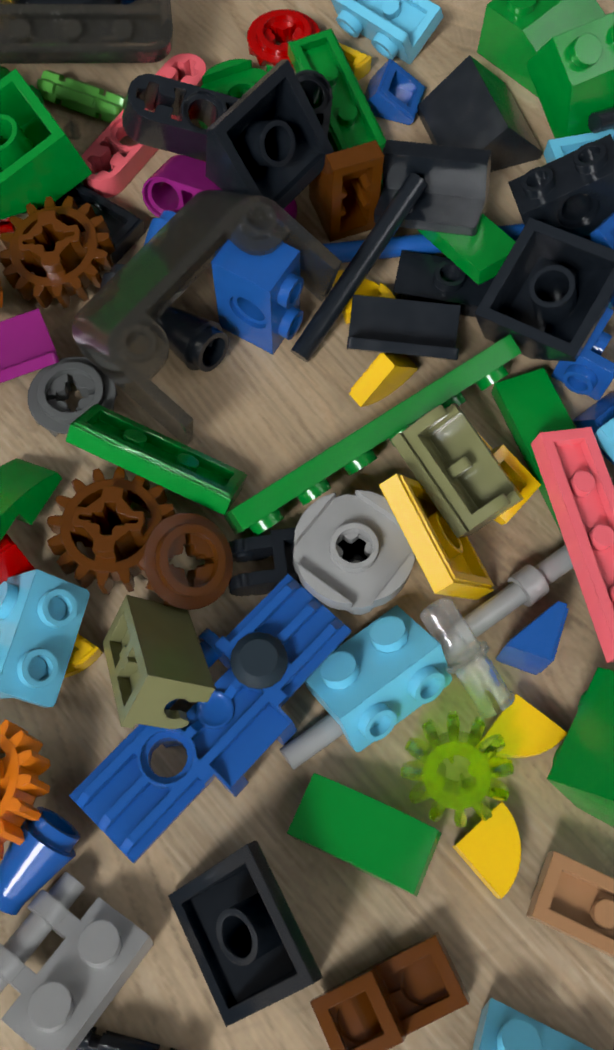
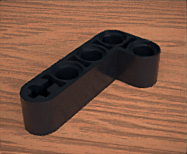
(189, 102)

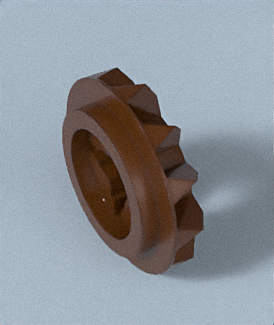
(201, 540)

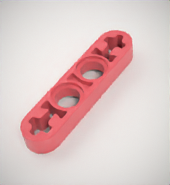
(126, 159)

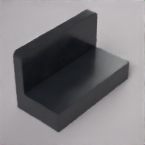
(455, 185)
(404, 327)

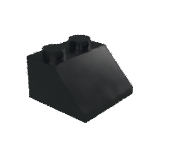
(548, 293)

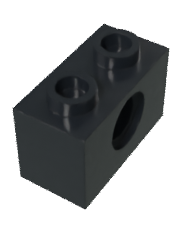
(570, 191)

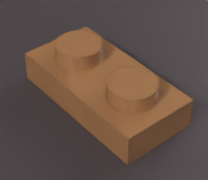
(575, 902)

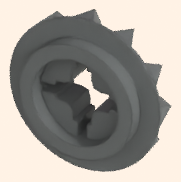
(52, 388)

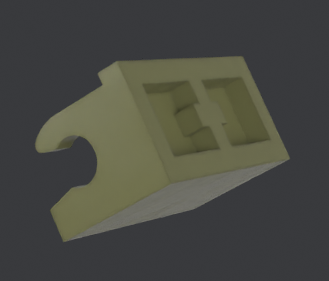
(456, 469)
(155, 660)

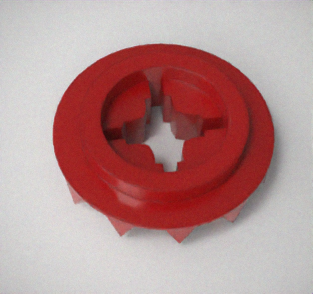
(277, 26)

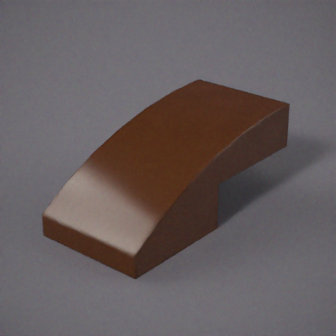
(391, 998)

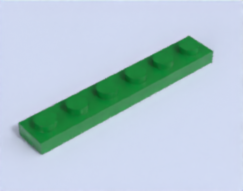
(356, 450)

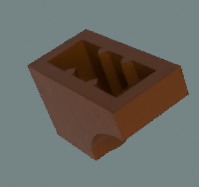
(348, 190)

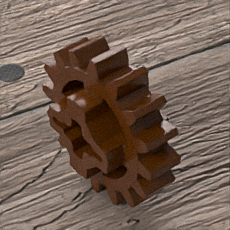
(60, 244)
(95, 512)

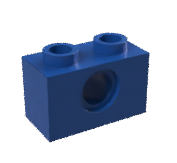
(259, 294)

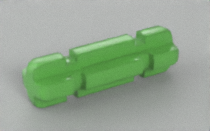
(80, 96)

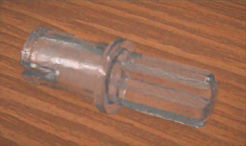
(466, 656)

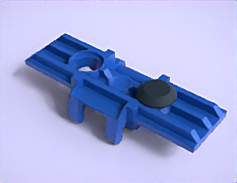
(266, 664)

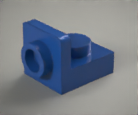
(591, 371)

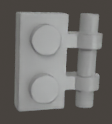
(80, 976)

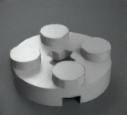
(354, 584)

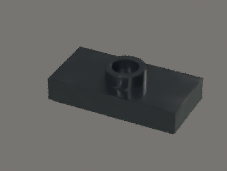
(437, 281)

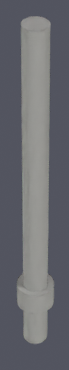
(523, 588)

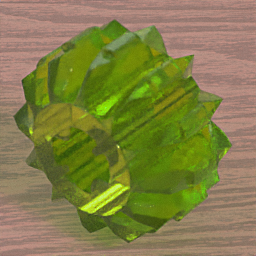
(481, 765)

